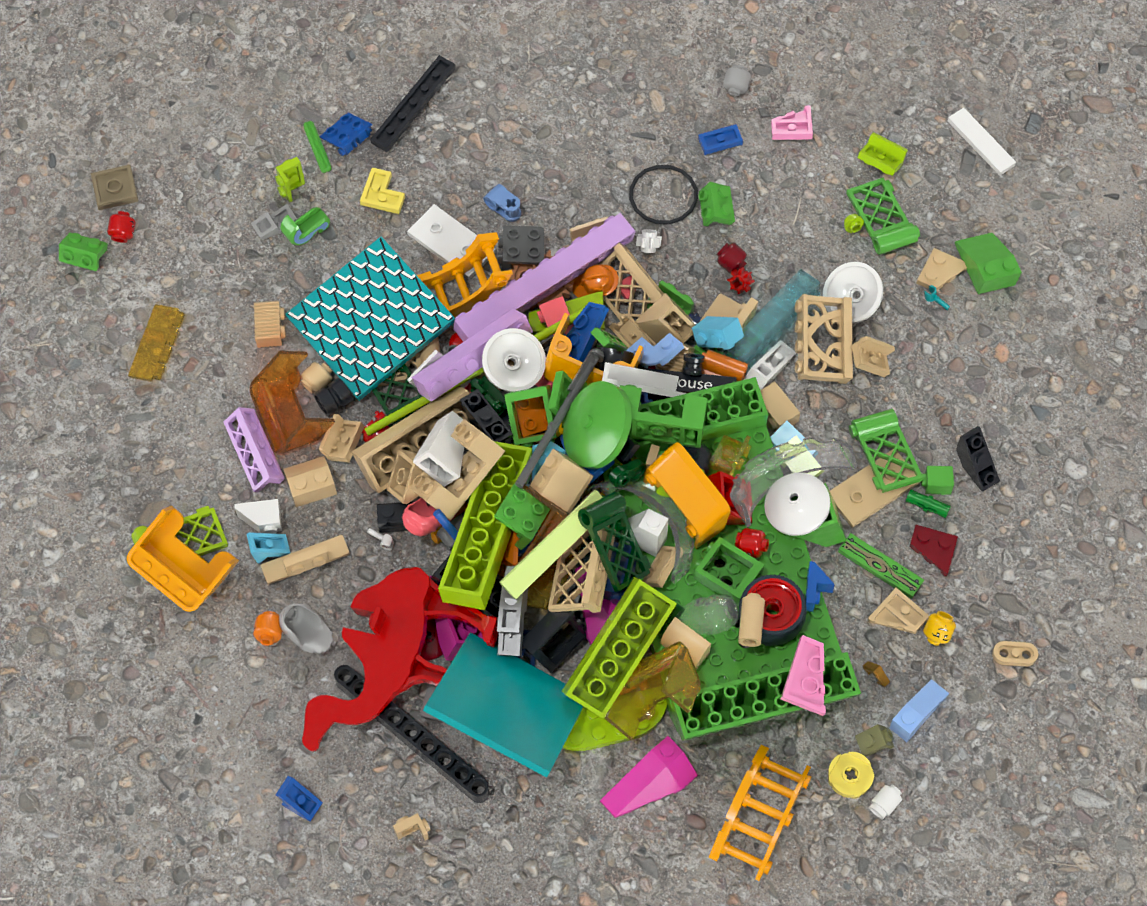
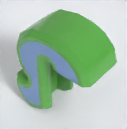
(305, 227)

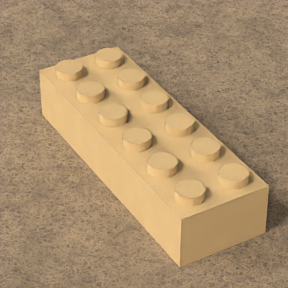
(379, 454)

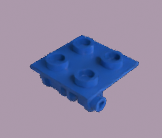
(347, 132)

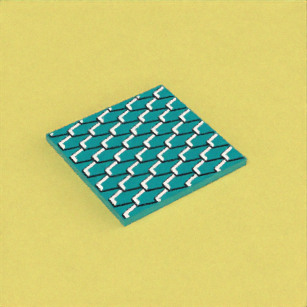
(370, 318)

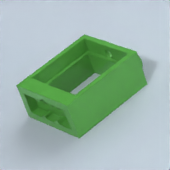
(510, 397)
(717, 585)

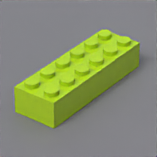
(619, 647)

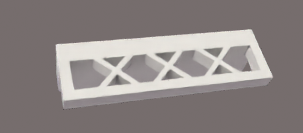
(649, 381)

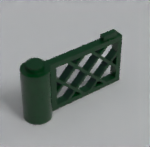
(402, 398)
(599, 516)

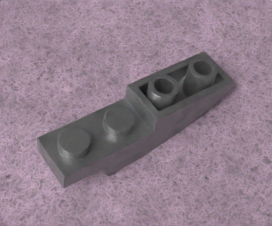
(511, 621)

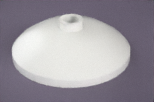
(853, 279)
(520, 348)
(803, 514)

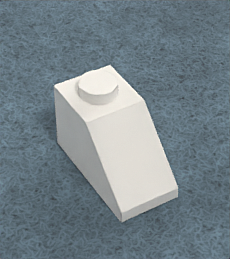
(261, 515)

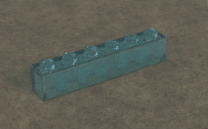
(773, 319)

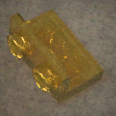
(729, 455)

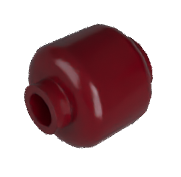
(731, 257)

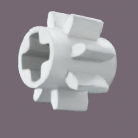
(648, 241)

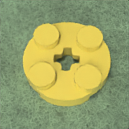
(838, 779)

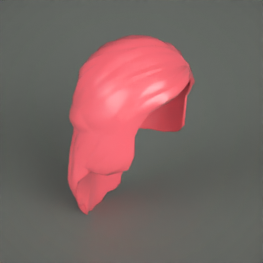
(419, 518)

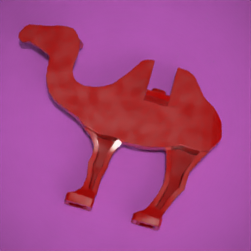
(391, 656)

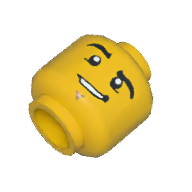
(939, 628)

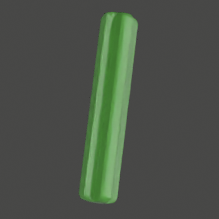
(317, 146)

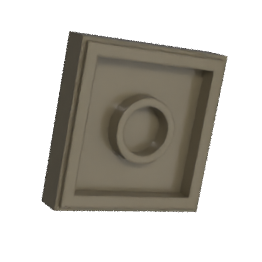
(114, 187)

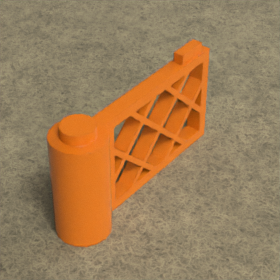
(723, 365)

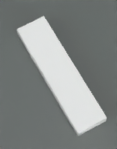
(981, 141)

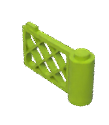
(200, 513)

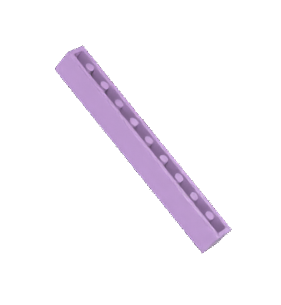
(548, 276)

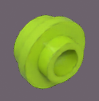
(853, 223)

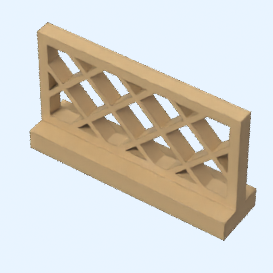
(638, 275)
(592, 587)

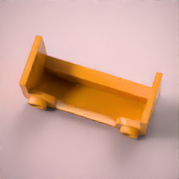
(559, 359)
(691, 493)

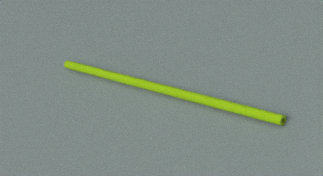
(423, 401)

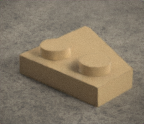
(940, 269)
(899, 613)

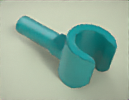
(933, 297)

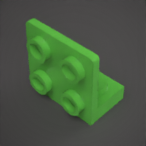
(522, 514)

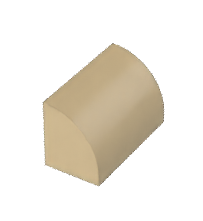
(698, 646)

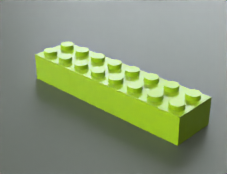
(481, 536)

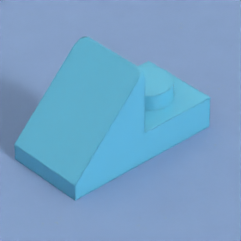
(267, 545)

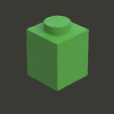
(938, 480)

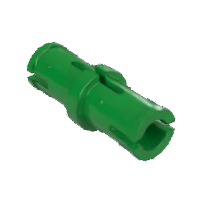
(928, 503)

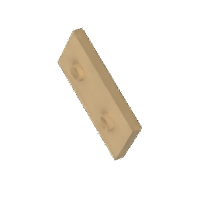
(858, 497)

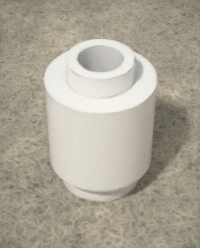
(885, 801)

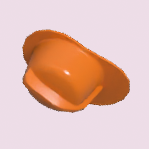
(596, 279)

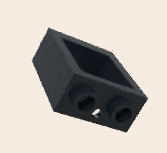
(561, 645)

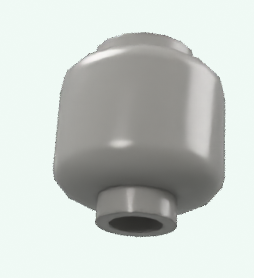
(736, 80)

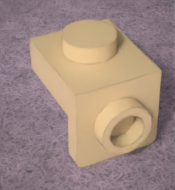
(408, 825)

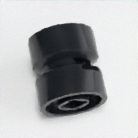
(331, 398)

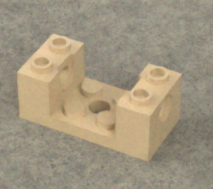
(476, 464)

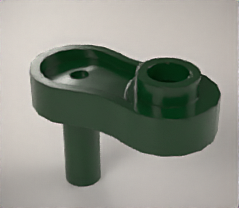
(627, 472)

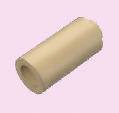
(751, 620)

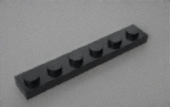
(412, 103)

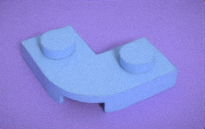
(660, 353)

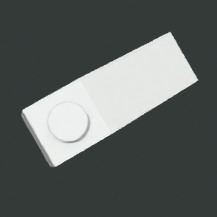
(771, 364)

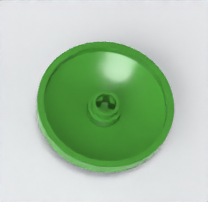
(597, 425)

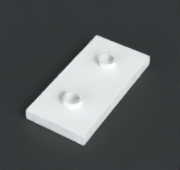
(444, 236)

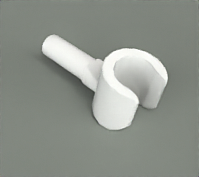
(386, 539)

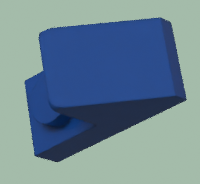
(816, 582)
(298, 799)

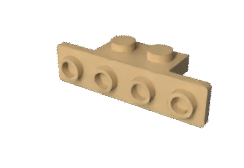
(305, 559)

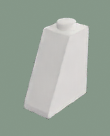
(649, 530)

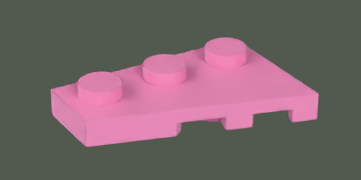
(805, 679)

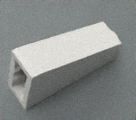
(440, 453)

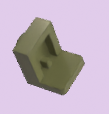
(874, 740)

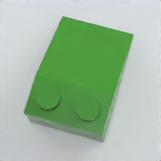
(988, 262)

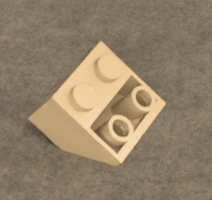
(666, 318)

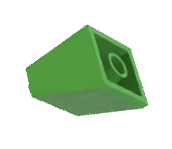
(830, 531)

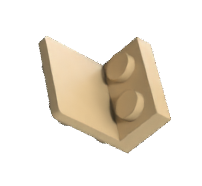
(727, 307)

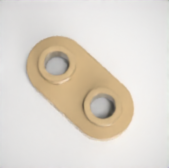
(1014, 653)

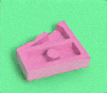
(793, 126)

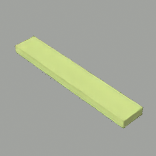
(547, 551)

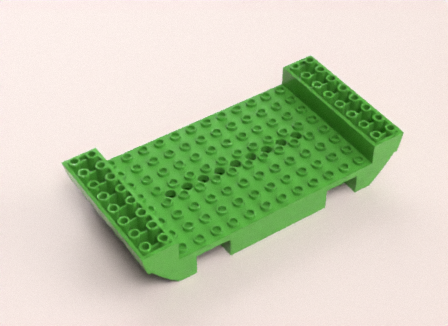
(736, 681)

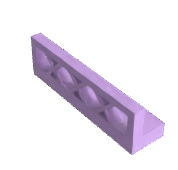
(257, 445)

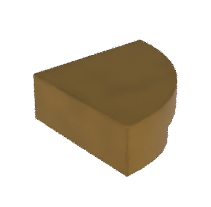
(878, 672)

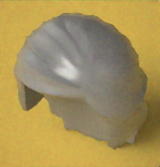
(305, 628)

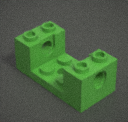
(668, 428)

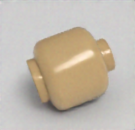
(316, 377)

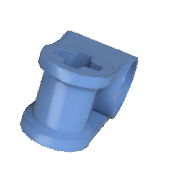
(503, 202)

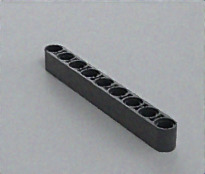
(421, 738)

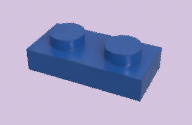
(720, 139)

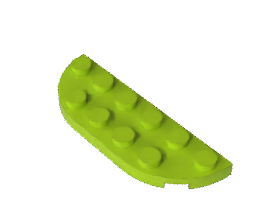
(595, 732)

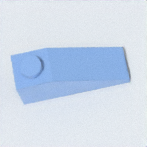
(918, 710)

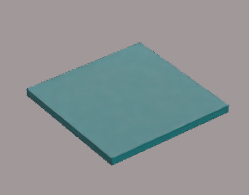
(505, 705)

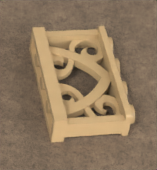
(804, 341)

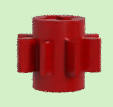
(740, 280)

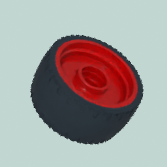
(784, 598)

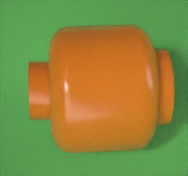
(267, 628)

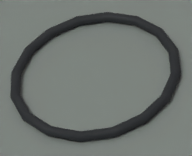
(663, 221)

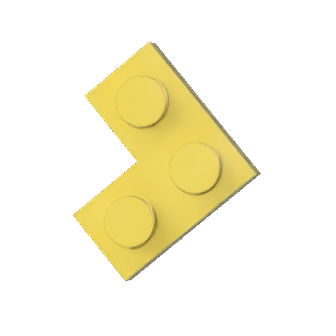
(378, 196)

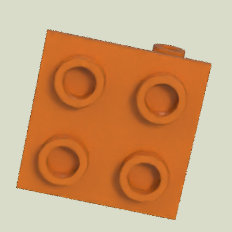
(531, 415)

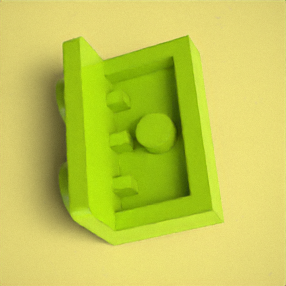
(883, 154)
(289, 177)

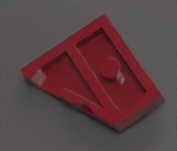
(934, 546)

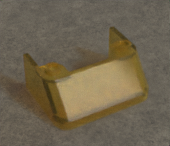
(654, 679)

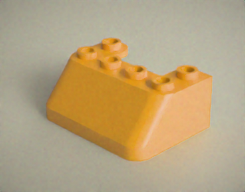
(175, 566)

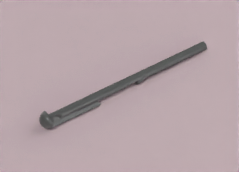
(594, 356)

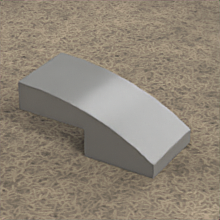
(269, 225)

